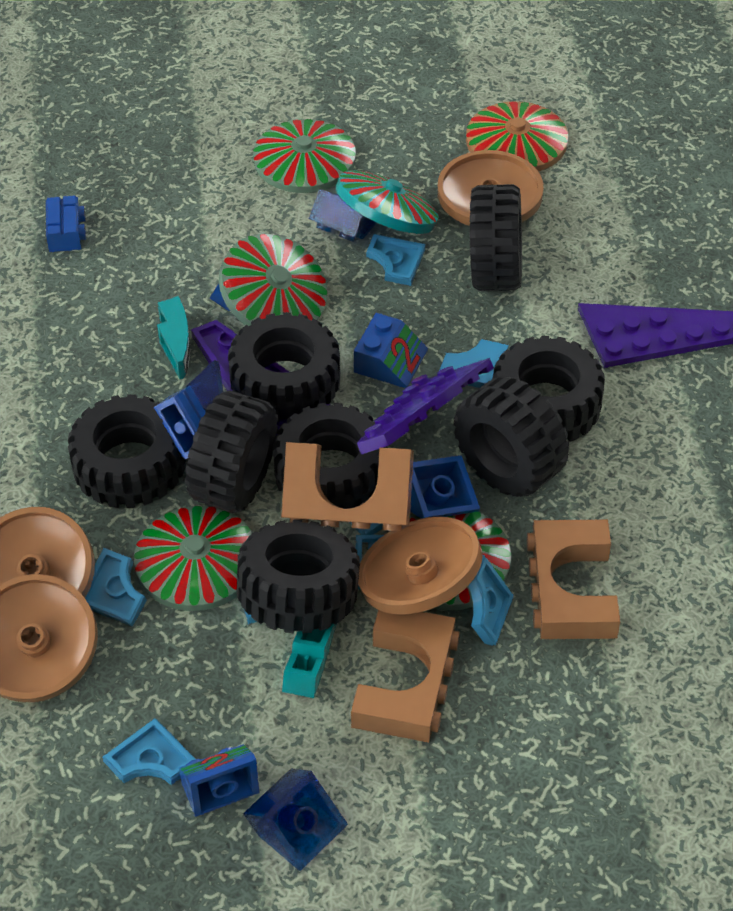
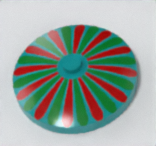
(387, 201)

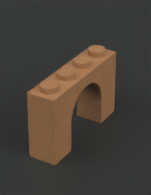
(387, 505)
(560, 612)
(410, 711)

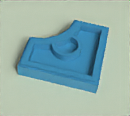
(397, 257)
(483, 350)
(112, 589)
(490, 603)
(148, 753)

